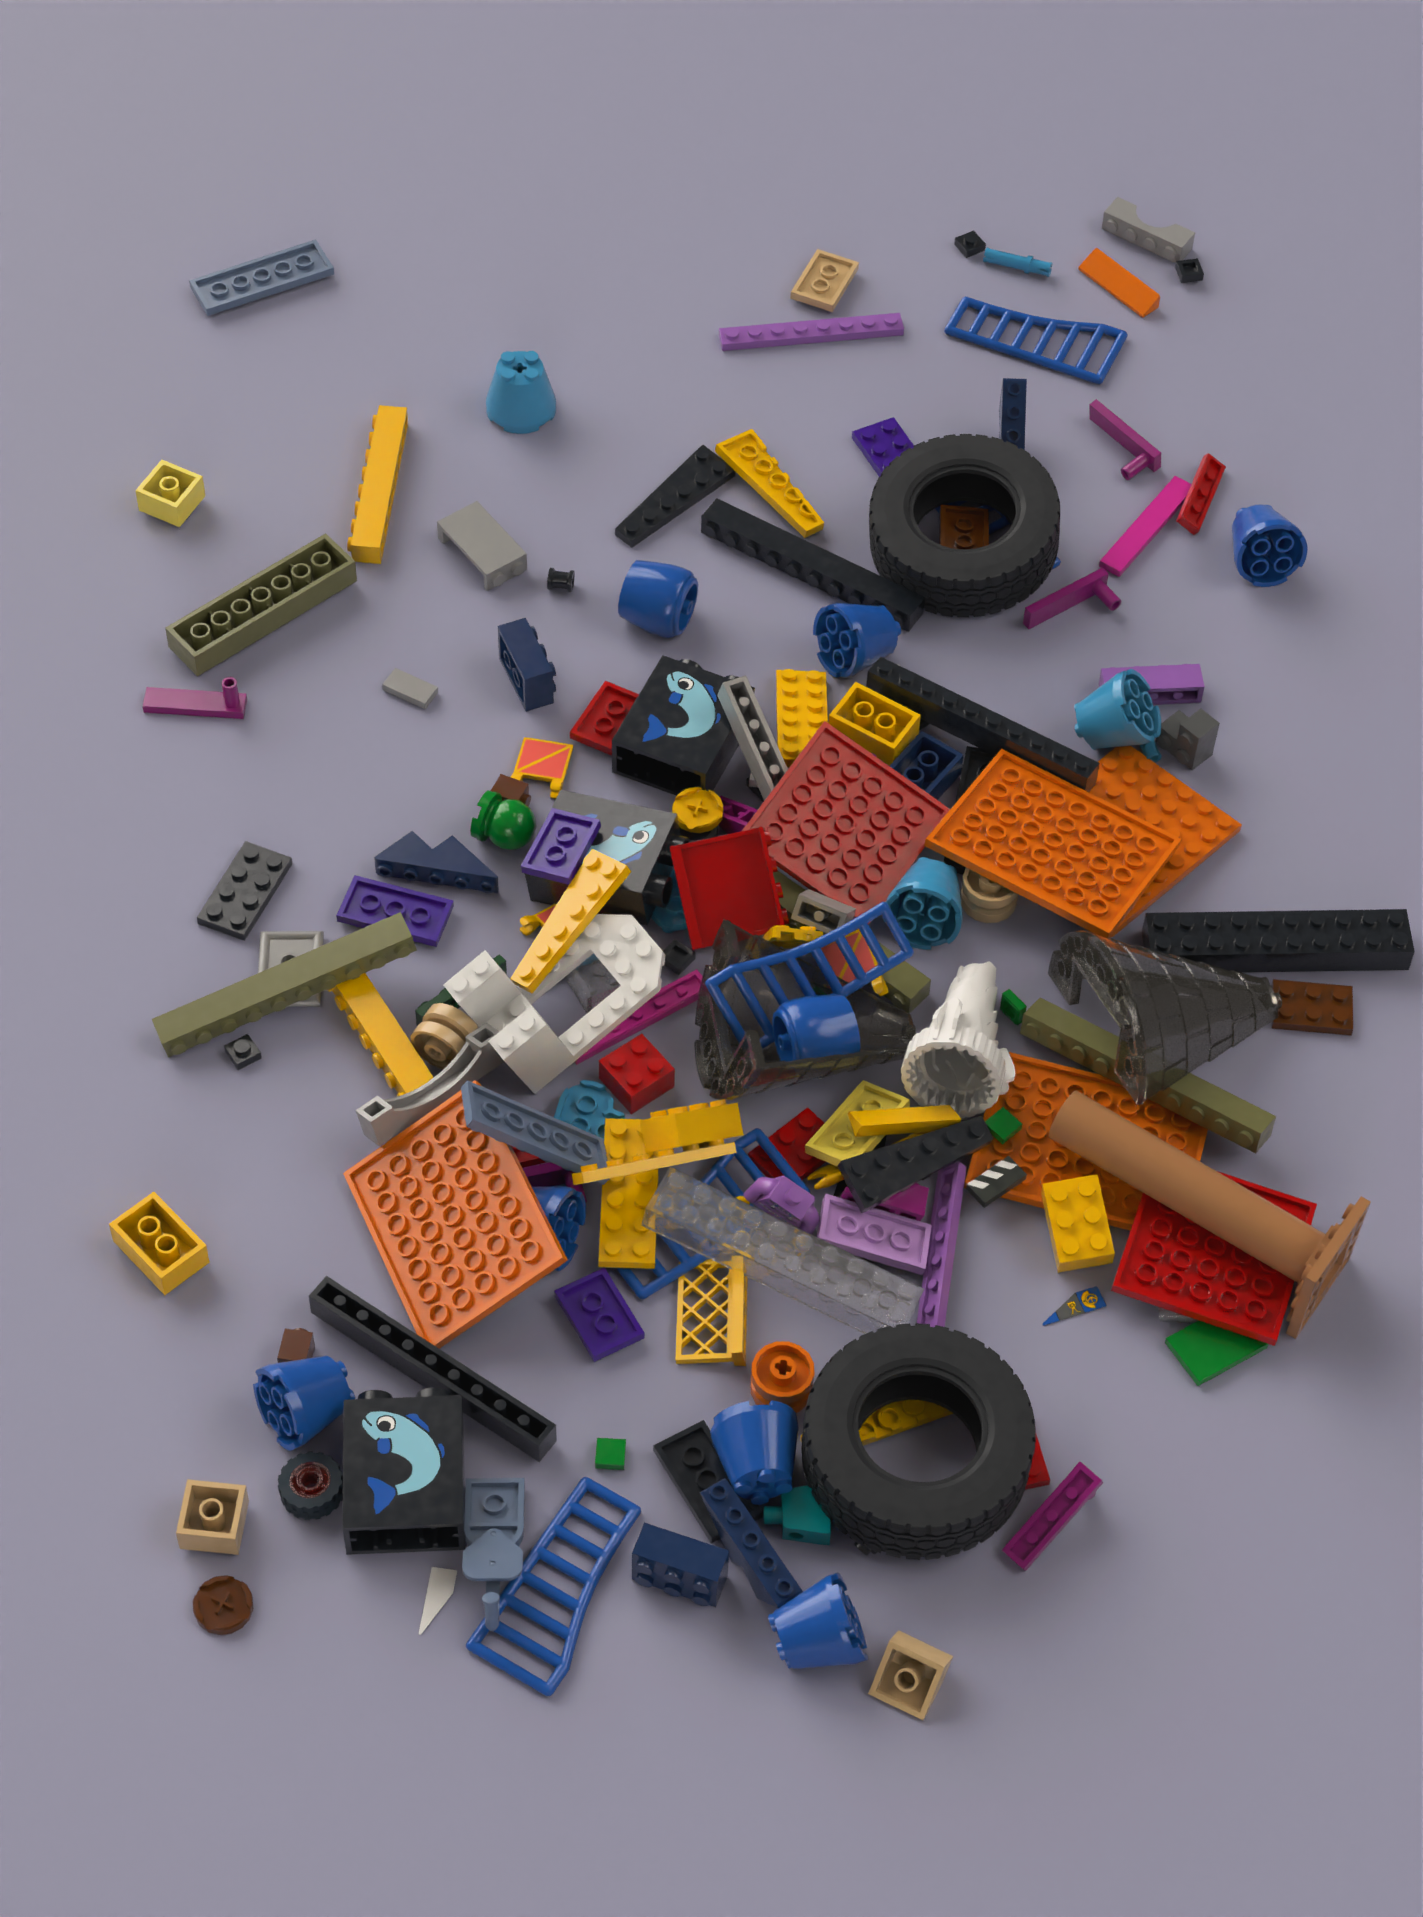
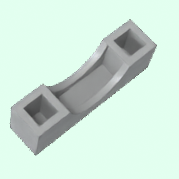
(1168, 242)

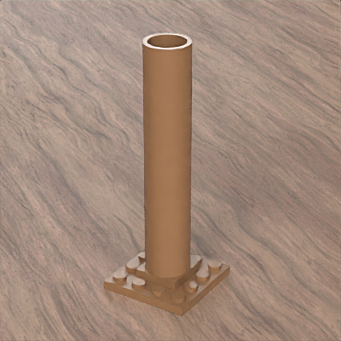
(1213, 1201)

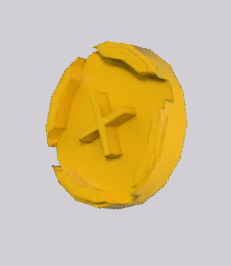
(698, 809)

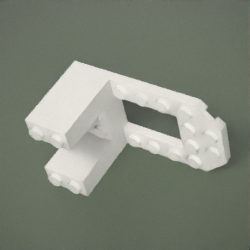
(523, 1035)

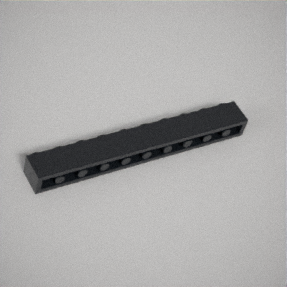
(809, 562)
(979, 724)
(432, 1368)

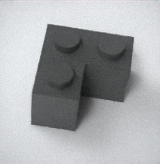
(1189, 738)

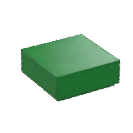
(1012, 1007)
(1003, 1125)
(610, 1453)

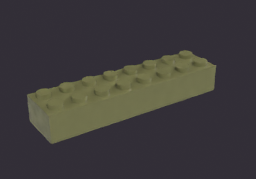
(261, 604)

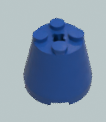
(1266, 546)
(854, 637)
(565, 1212)
(301, 1397)
(757, 1448)
(819, 1627)

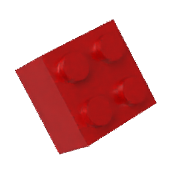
(636, 1073)

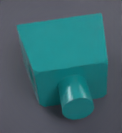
(800, 1517)

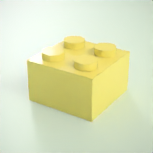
(170, 493)

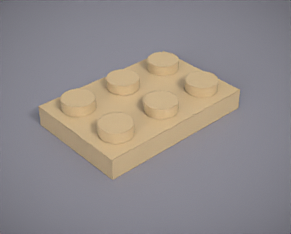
(824, 280)

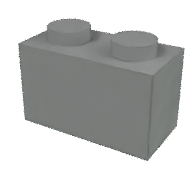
(821, 911)

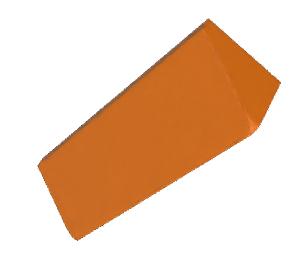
(1120, 283)

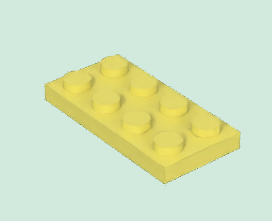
(836, 1137)

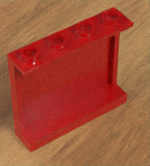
(728, 881)

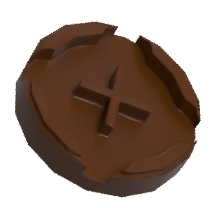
(223, 1605)

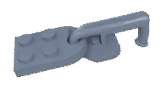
(493, 1536)

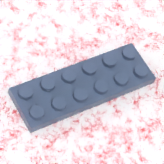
(261, 277)
(531, 1130)

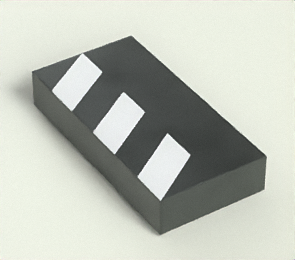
(996, 1181)

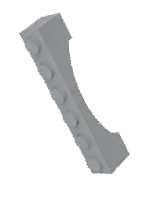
(388, 1117)

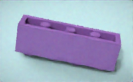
(1168, 682)

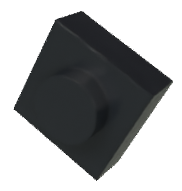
(970, 244)
(1189, 270)
(678, 956)
(242, 1052)

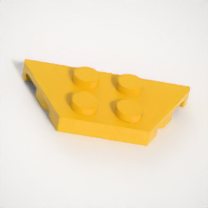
(789, 938)

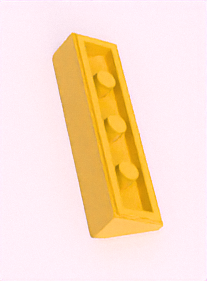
(902, 1120)

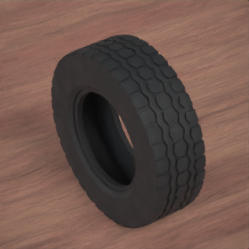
(974, 471)
(901, 1513)

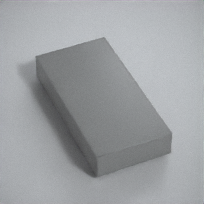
(410, 688)

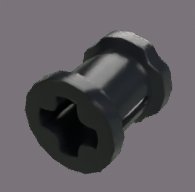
(560, 579)

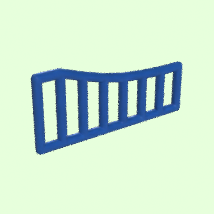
(1051, 325)
(813, 947)
(717, 1170)
(579, 1607)

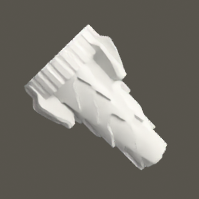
(958, 1054)

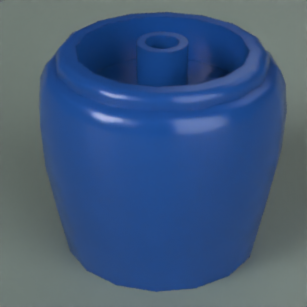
(658, 597)
(815, 1027)

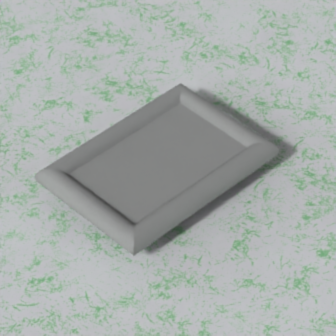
(284, 945)

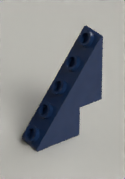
(1013, 411)
(444, 865)
(749, 1546)

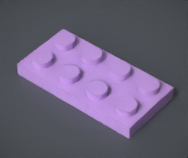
(875, 1234)

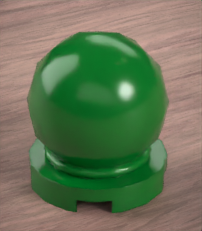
(506, 822)

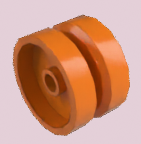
(782, 1374)

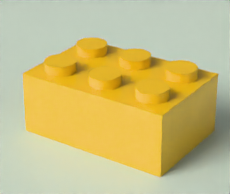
(875, 722)
(691, 1126)
(1077, 1223)
(159, 1243)

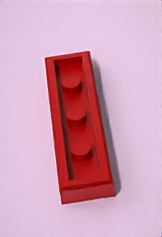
(1201, 494)

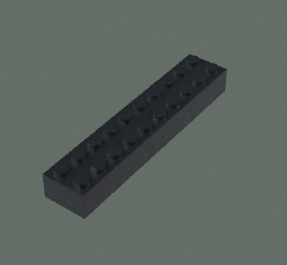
(1285, 939)

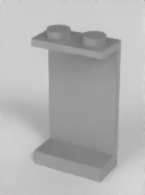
(484, 544)

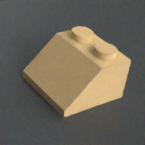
(910, 1674)

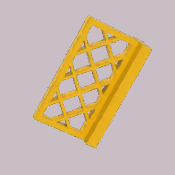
(736, 1317)

